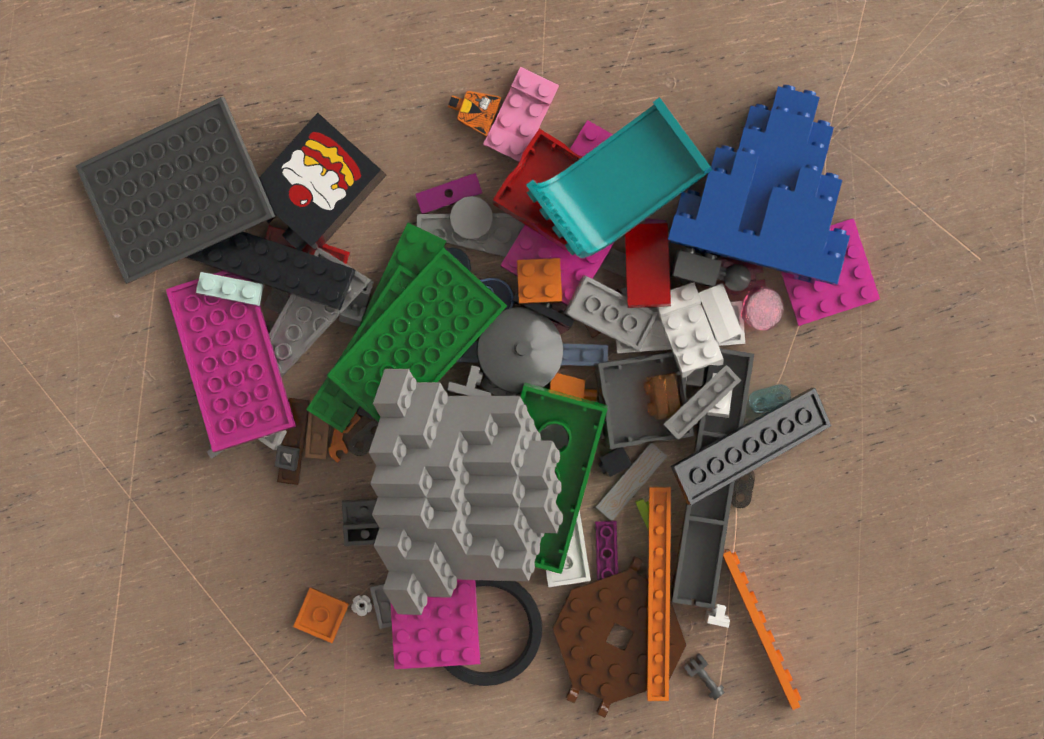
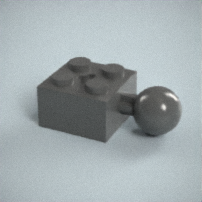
(706, 270)

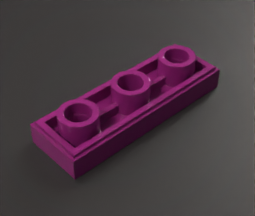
(435, 197)
(606, 539)

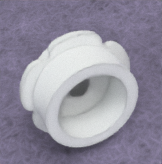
(361, 611)

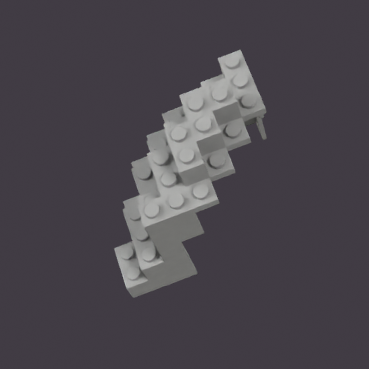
(457, 489)

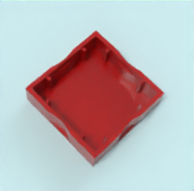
(539, 162)

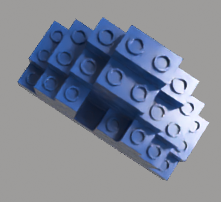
(770, 195)

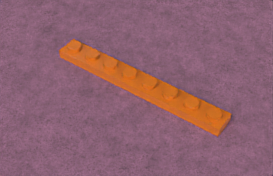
(765, 636)

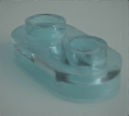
(769, 398)

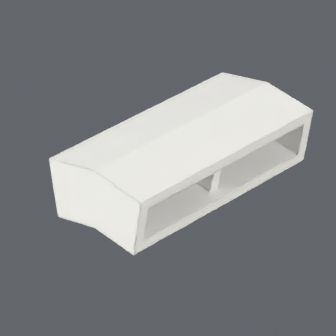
(720, 312)

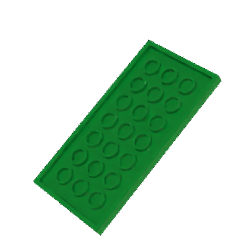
(420, 330)

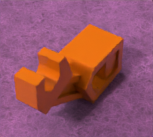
(337, 443)

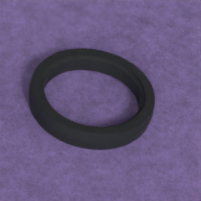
(528, 654)

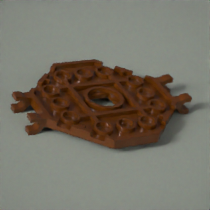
(586, 624)

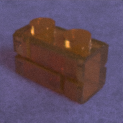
(663, 395)

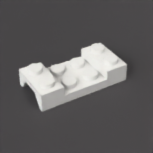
(689, 331)

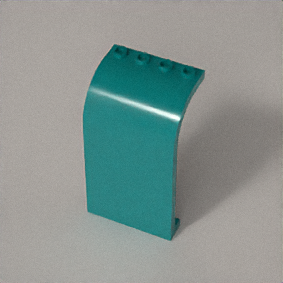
(620, 181)

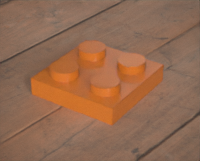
(539, 281)
(321, 615)

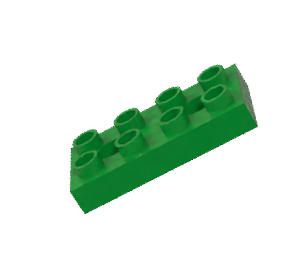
(583, 424)

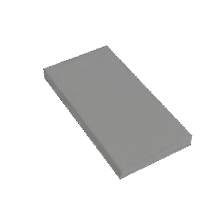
(609, 313)

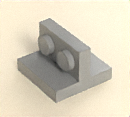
(474, 378)

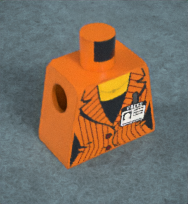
(476, 110)

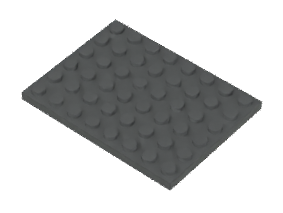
(175, 190)

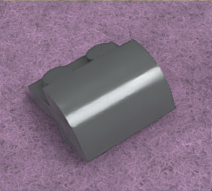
(358, 522)

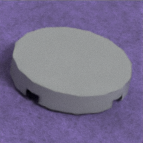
(471, 217)

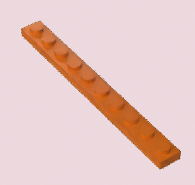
(658, 593)

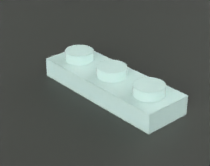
(229, 288)

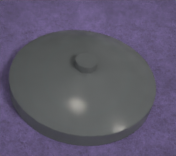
(520, 350)

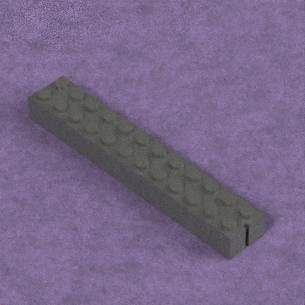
(707, 520)

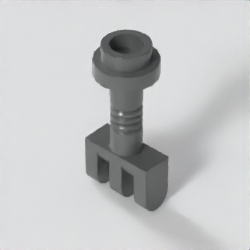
(698, 669)

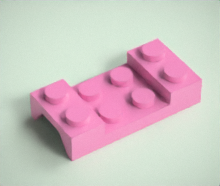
(521, 114)

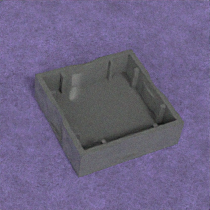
(623, 390)

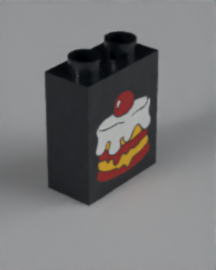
(318, 183)

